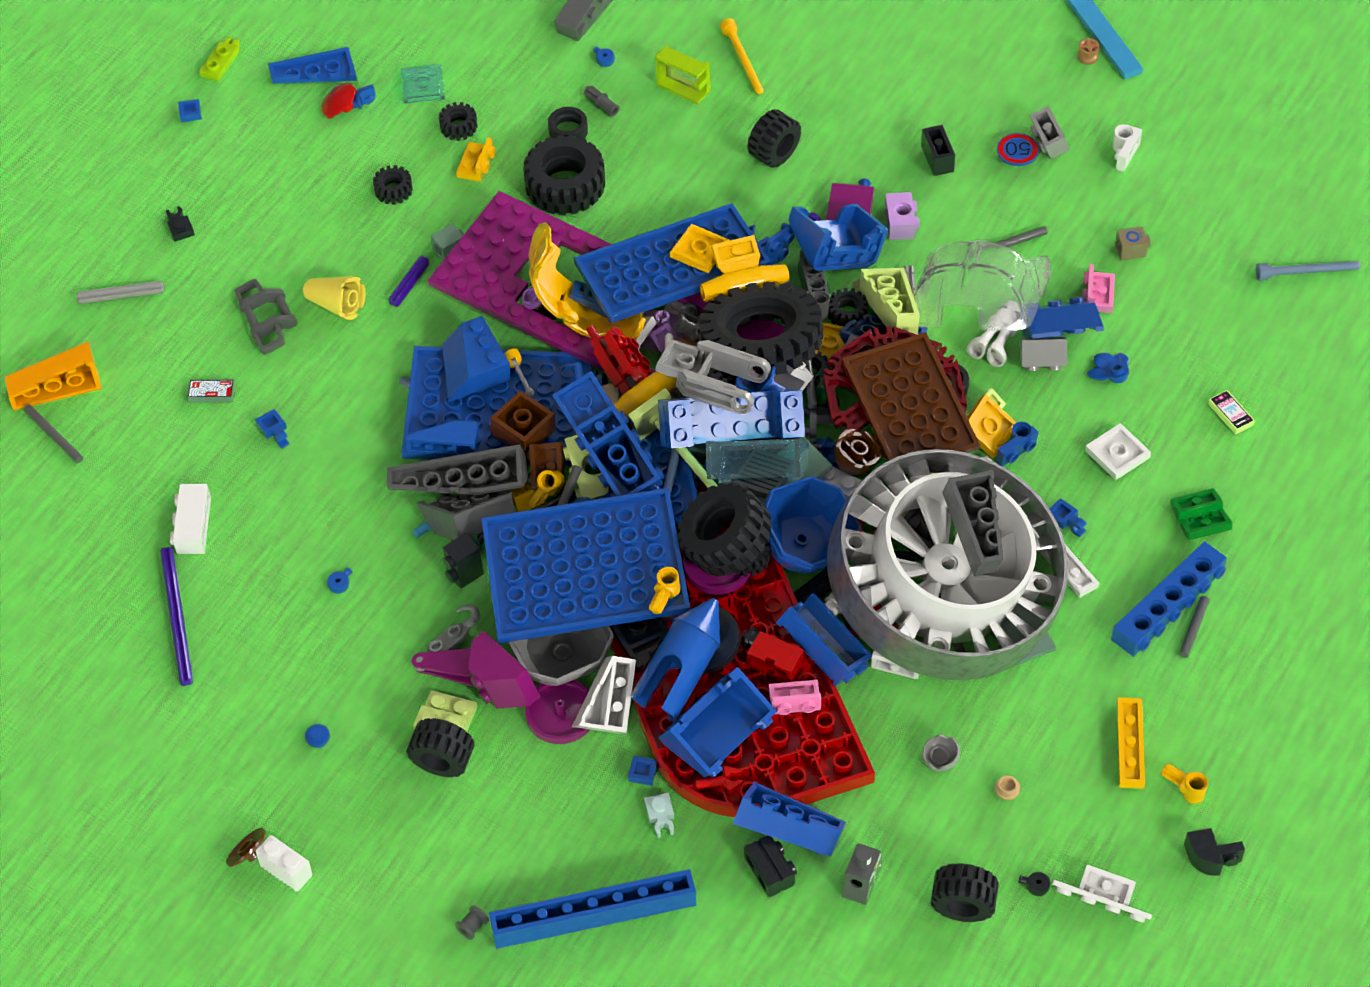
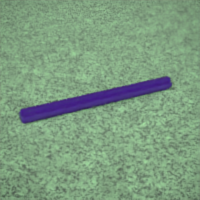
(176, 616)

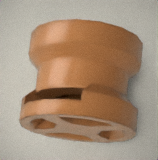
(1088, 51)

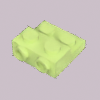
(448, 708)

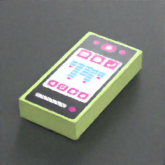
(1231, 412)

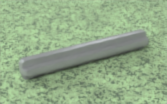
(120, 292)

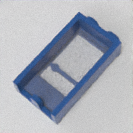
(825, 640)

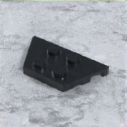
(640, 639)

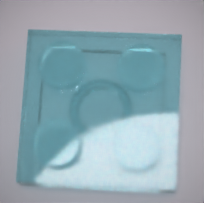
(422, 83)

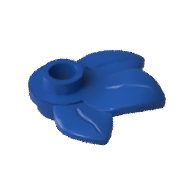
(1110, 367)

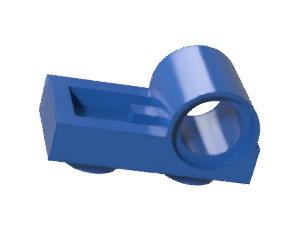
(1017, 445)

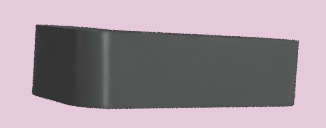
(814, 283)

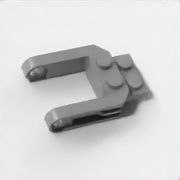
(692, 366)

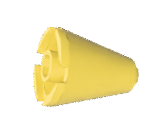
(336, 294)

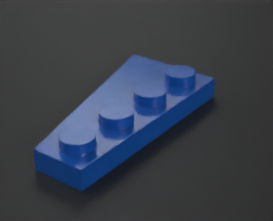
(318, 67)

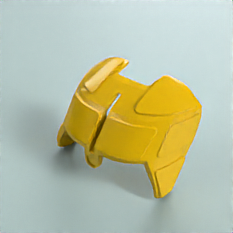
(550, 284)

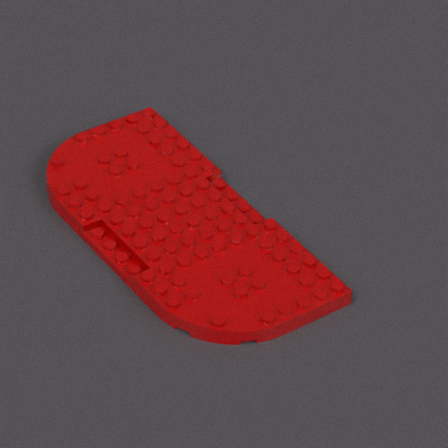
(798, 752)

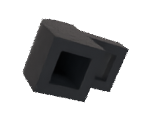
(1209, 857)

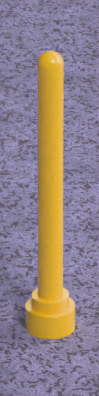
(729, 29)

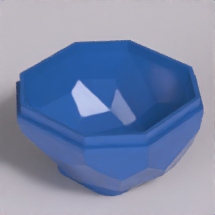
(808, 513)

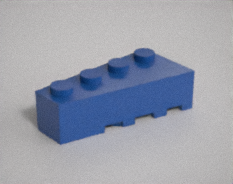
(788, 820)

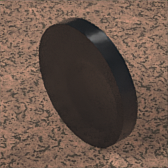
(729, 643)

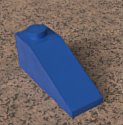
(445, 439)

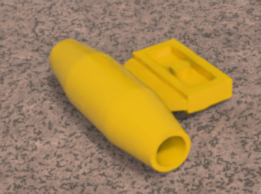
(739, 264)
(643, 392)

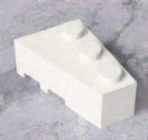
(609, 697)

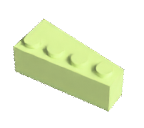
(890, 297)

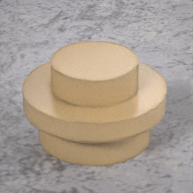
(1007, 788)

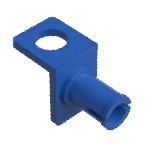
(768, 384)

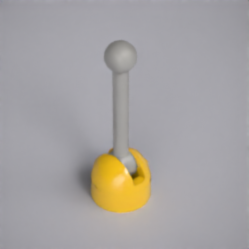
(515, 359)

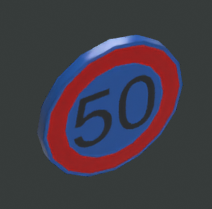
(1017, 149)

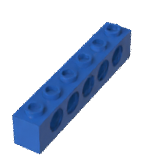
(1142, 616)

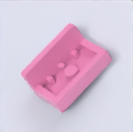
(1099, 289)
(795, 697)

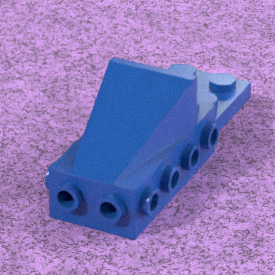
(607, 438)

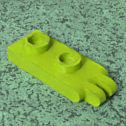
(220, 59)

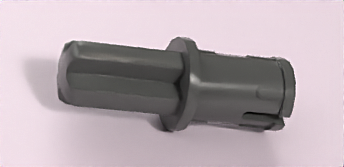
(601, 100)

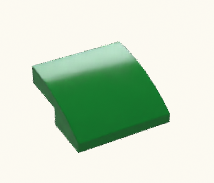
(1201, 514)

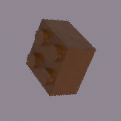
(522, 422)

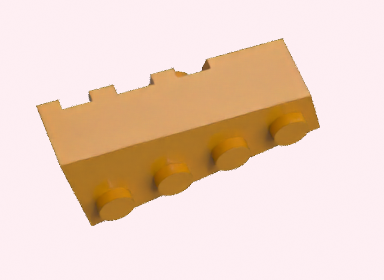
(54, 378)

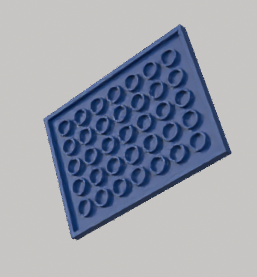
(430, 406)
(581, 564)

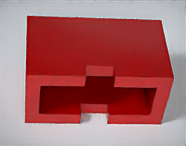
(775, 656)

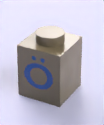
(1132, 243)

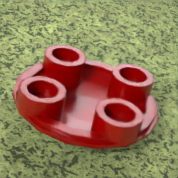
(338, 100)

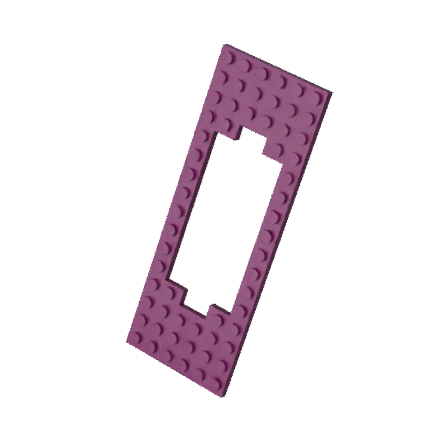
(495, 250)

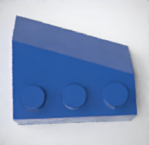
(1064, 317)
(473, 360)

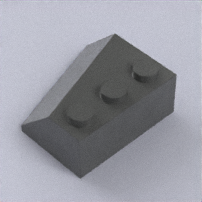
(464, 513)

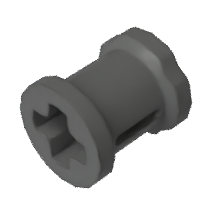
(471, 922)

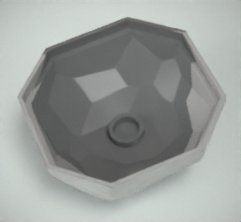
(564, 655)

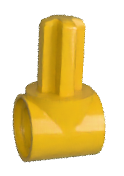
(544, 489)
(663, 590)
(1185, 782)

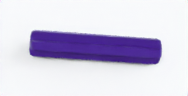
(408, 281)

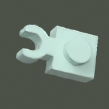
(660, 812)

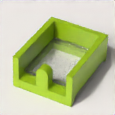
(682, 75)

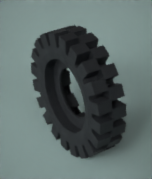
(794, 308)

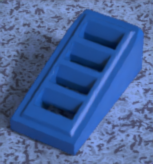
(589, 302)

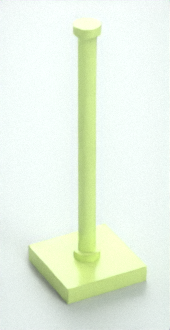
(646, 420)

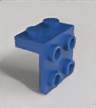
(777, 245)

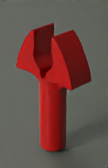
(723, 780)

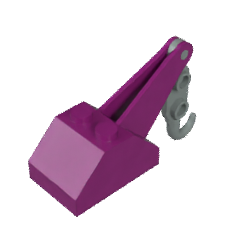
(482, 666)

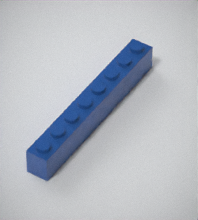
(593, 908)

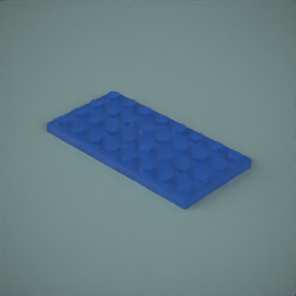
(643, 276)

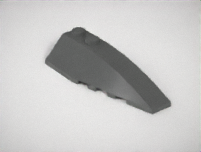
(464, 474)

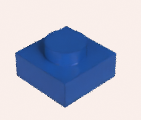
(189, 110)
(642, 770)

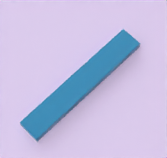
(1106, 37)

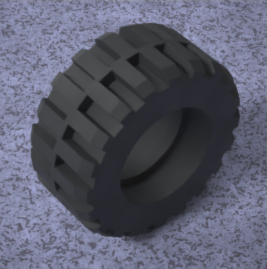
(564, 155)
(738, 543)

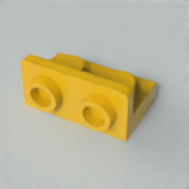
(476, 160)

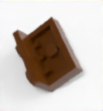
(545, 457)

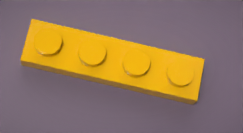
(1130, 743)

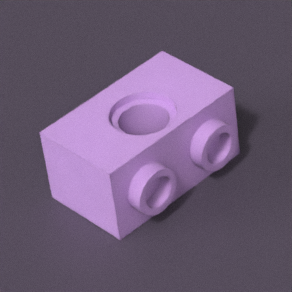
(900, 215)

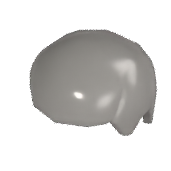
(941, 753)

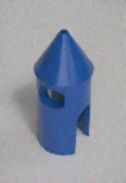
(686, 647)

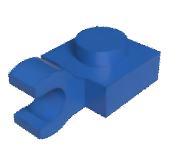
(273, 425)
(1066, 516)

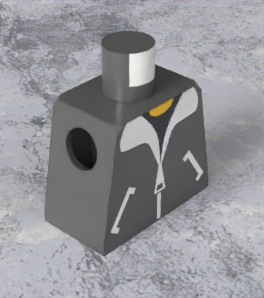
(865, 867)

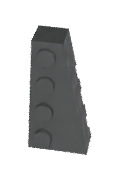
(975, 517)

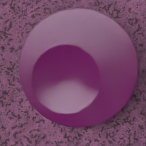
(710, 583)
(555, 712)

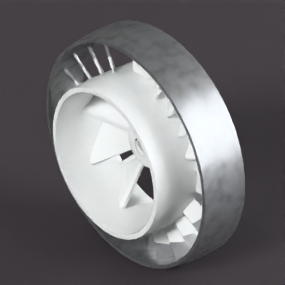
(968, 603)

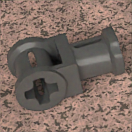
(687, 321)

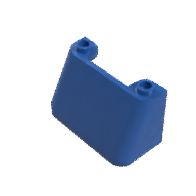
(842, 243)
(718, 723)

